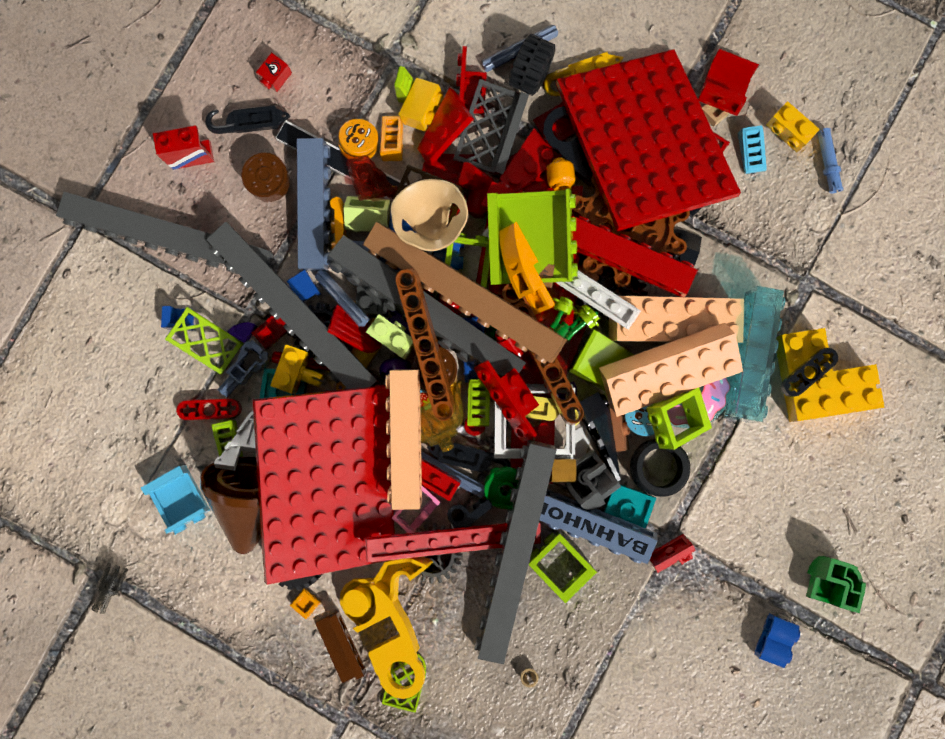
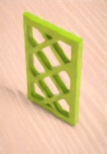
(202, 323)

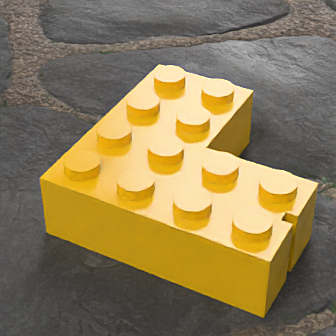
(835, 391)

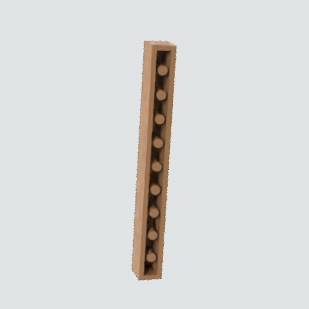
(467, 294)

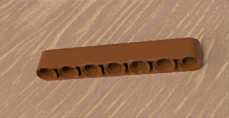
(424, 355)
(551, 385)

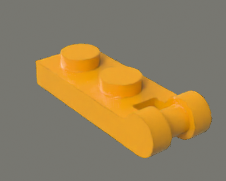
(337, 225)

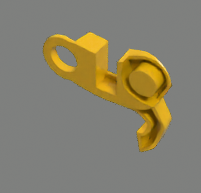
(375, 599)

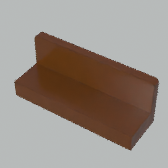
(341, 647)

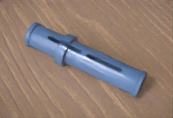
(830, 162)

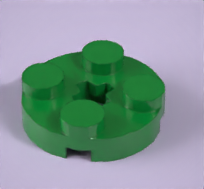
(495, 480)

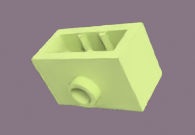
(365, 213)
(391, 336)

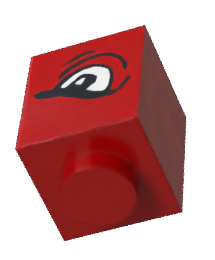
(273, 72)

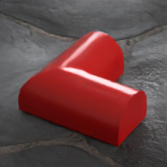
(478, 184)

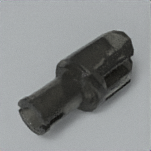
(108, 589)

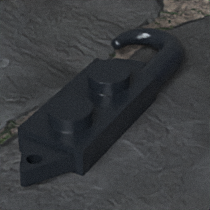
(248, 120)
(467, 457)

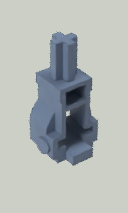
(238, 373)

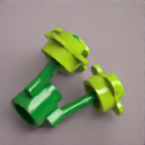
(582, 314)

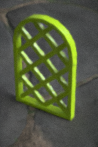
(400, 705)

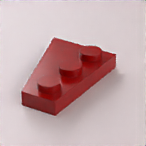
(446, 126)
(529, 162)

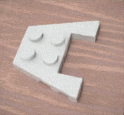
(242, 441)

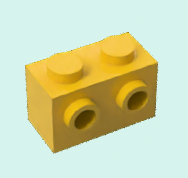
(421, 104)
(792, 127)

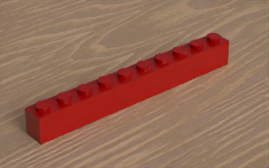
(622, 253)

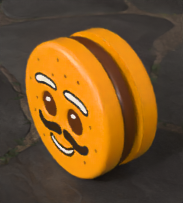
(358, 139)

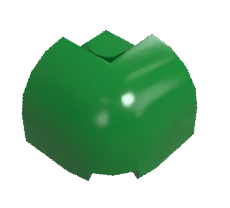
(836, 583)

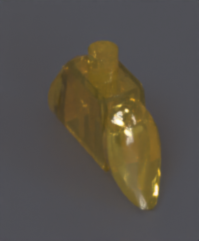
(440, 432)

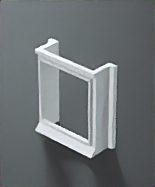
(500, 430)

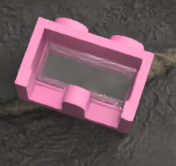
(412, 518)

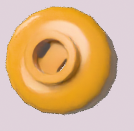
(560, 174)

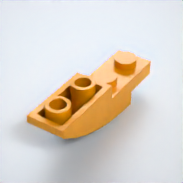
(519, 264)

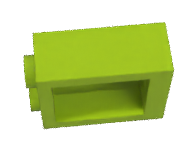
(480, 241)
(695, 414)
(577, 582)

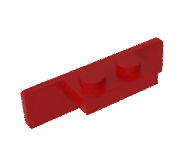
(468, 83)
(511, 397)

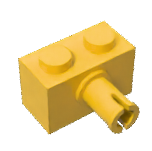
(293, 370)

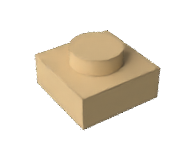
(714, 115)

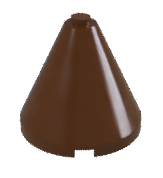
(235, 502)

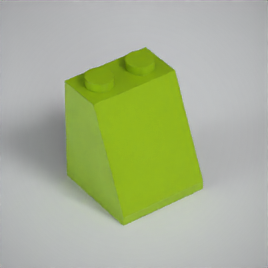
(596, 353)

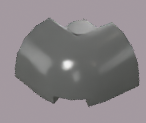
(592, 482)

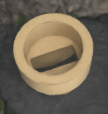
(524, 679)

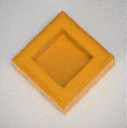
(305, 603)

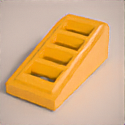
(391, 152)

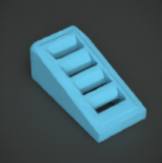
(759, 141)

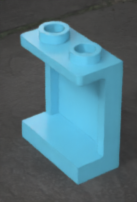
(177, 499)

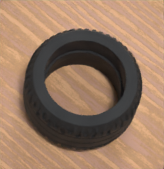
(680, 479)

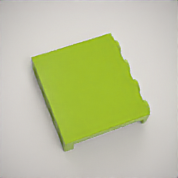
(547, 226)

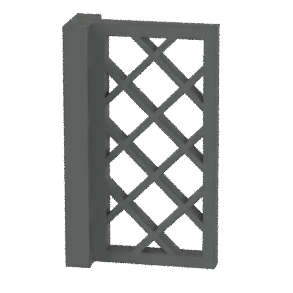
(509, 129)

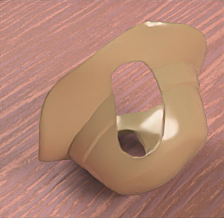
(426, 210)

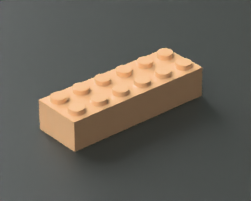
(677, 317)
(671, 369)
(405, 442)

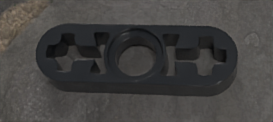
(817, 357)

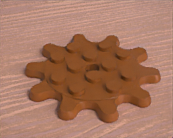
(657, 234)

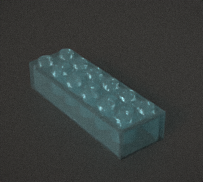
(756, 352)

